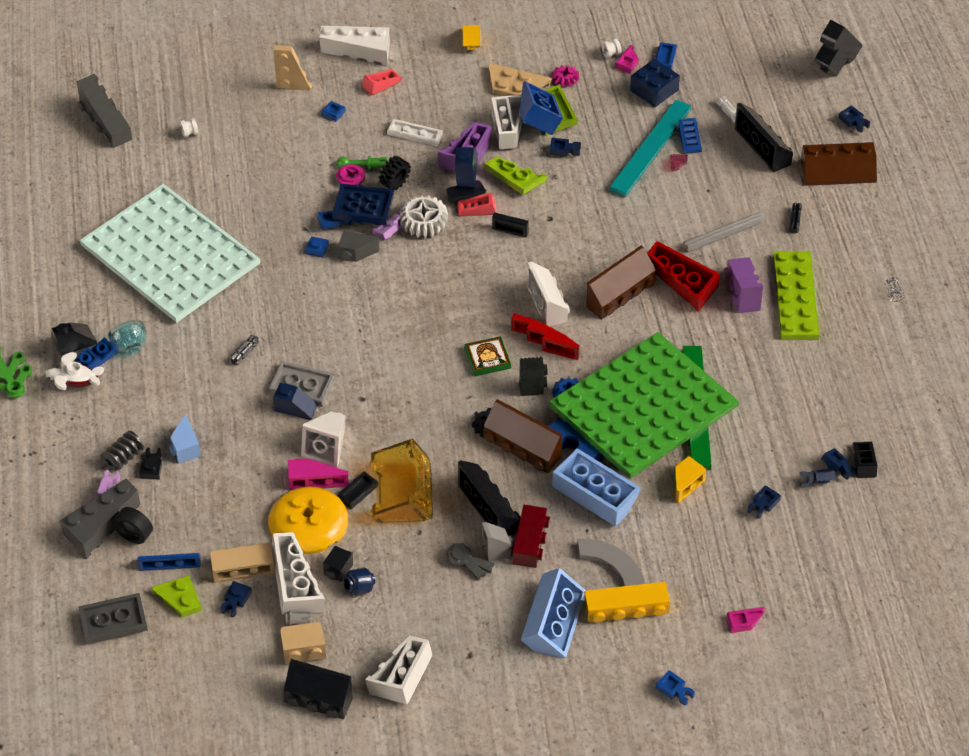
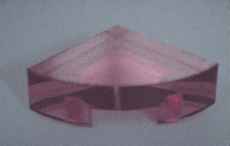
(678, 161)

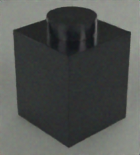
(338, 563)

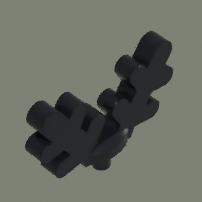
(479, 423)

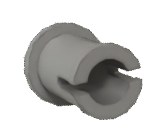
(296, 618)

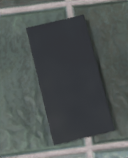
(510, 224)
(358, 490)

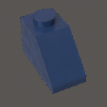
(466, 167)
(293, 401)

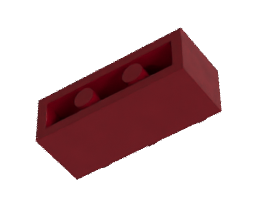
(530, 536)

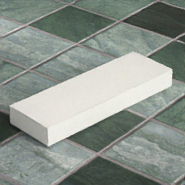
(415, 132)

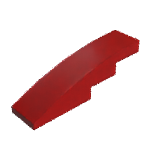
(550, 339)

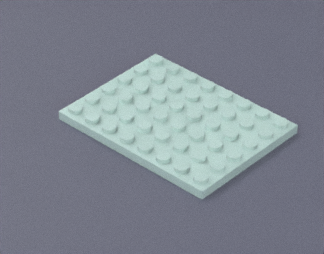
(170, 252)

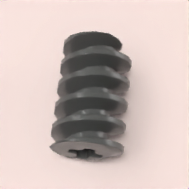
(122, 450)

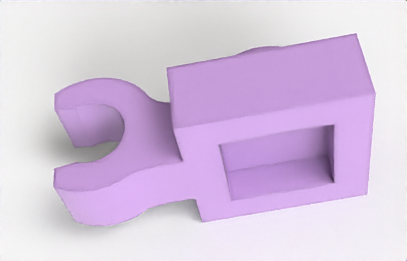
(386, 231)
(107, 482)

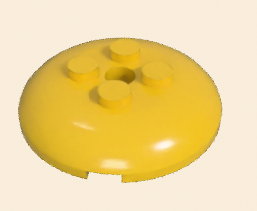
(314, 533)

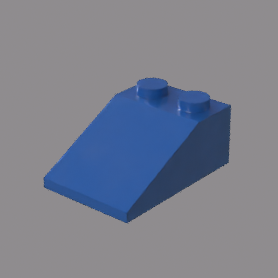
(539, 109)

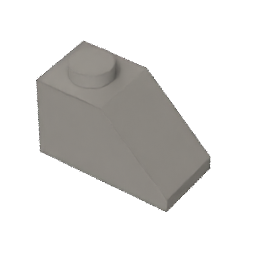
(495, 542)

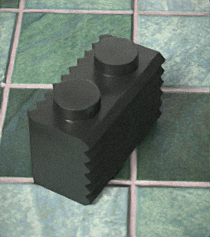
(532, 376)

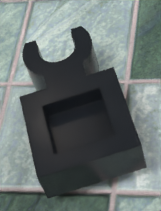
(151, 465)

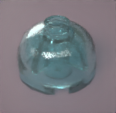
(128, 337)

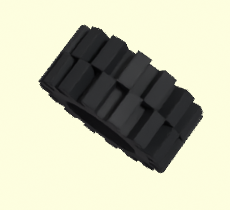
(394, 172)

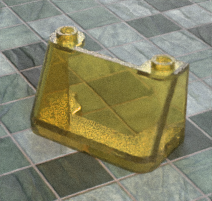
(403, 483)

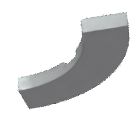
(613, 556)

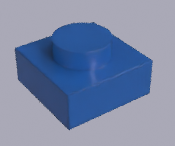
(317, 247)

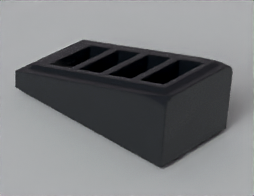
(865, 460)

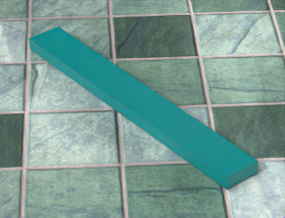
(650, 148)

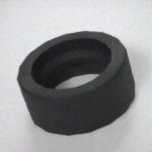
(132, 525)

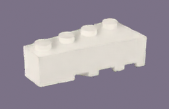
(356, 42)
(295, 583)

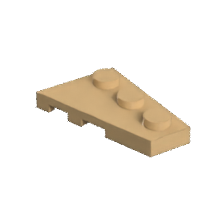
(288, 70)

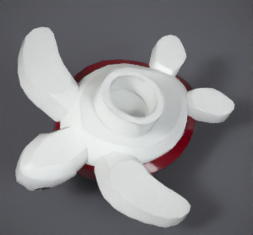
(73, 373)

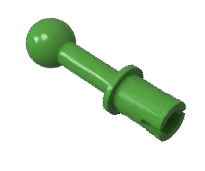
(370, 162)

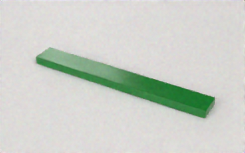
(700, 442)

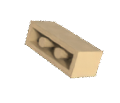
(242, 562)

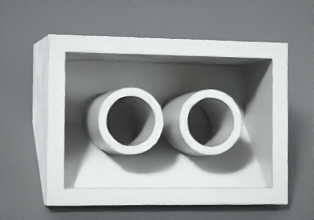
(546, 295)

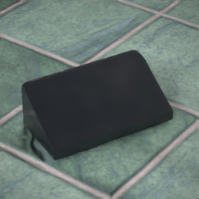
(456, 194)

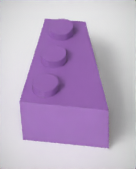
(476, 136)
(744, 285)

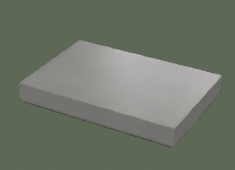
(311, 381)

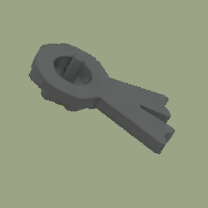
(461, 556)

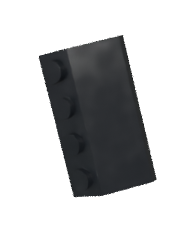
(762, 138)
(486, 497)

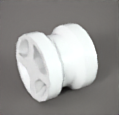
(611, 48)
(188, 127)

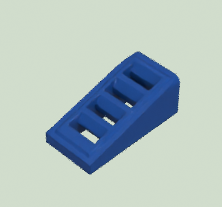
(689, 125)

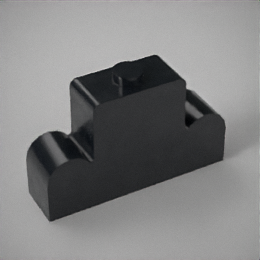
(837, 48)

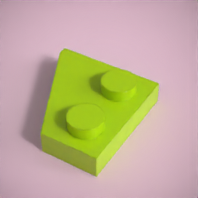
(179, 595)

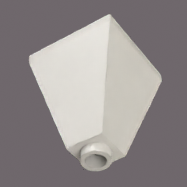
(324, 438)

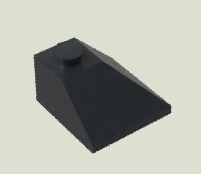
(72, 337)

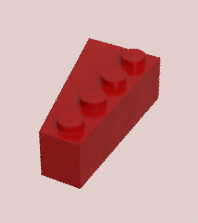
(684, 275)

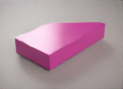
(627, 61)
(744, 619)

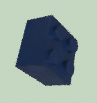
(654, 82)

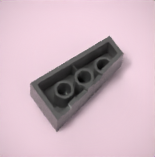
(102, 111)

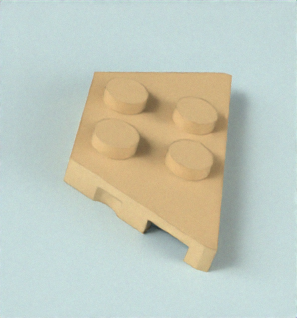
(509, 81)

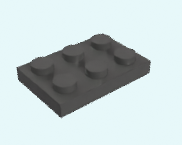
(113, 618)

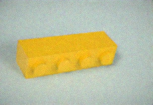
(626, 602)

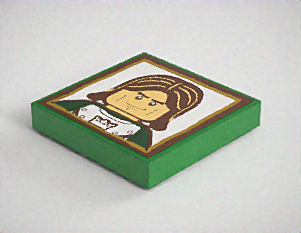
(487, 356)

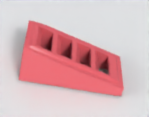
(374, 82)
(483, 205)

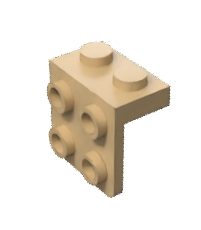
(303, 642)

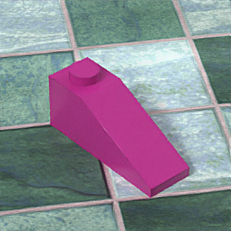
(316, 474)

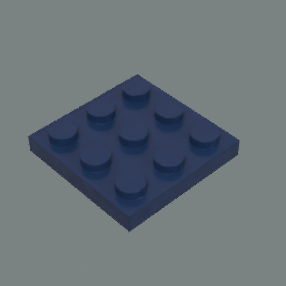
(363, 204)

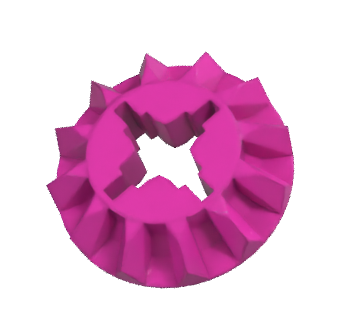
(570, 79)
(352, 170)

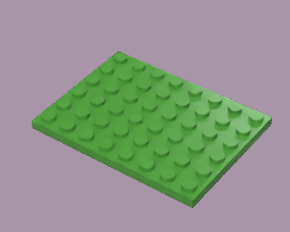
(643, 404)

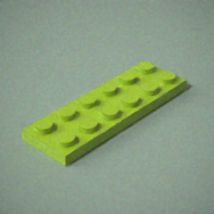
(796, 295)

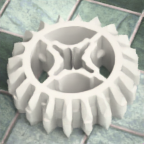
(434, 215)

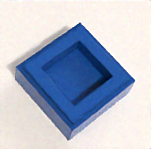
(333, 111)

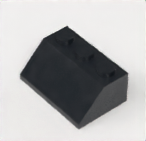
(318, 689)

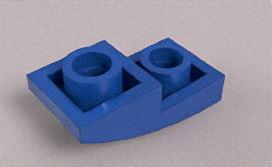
(97, 355)

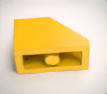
(471, 36)
(687, 477)

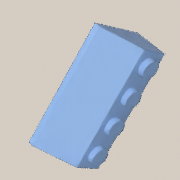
(595, 487)
(553, 614)

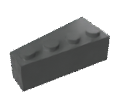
(94, 520)

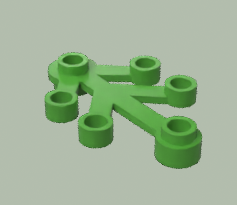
(14, 388)

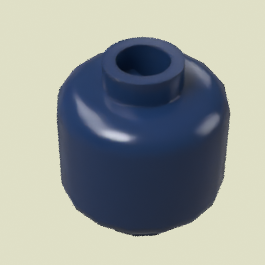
(359, 581)

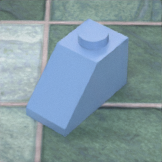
(184, 442)

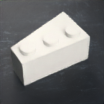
(506, 120)
(402, 671)

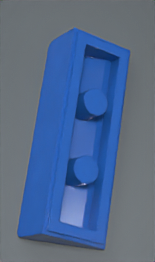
(171, 561)

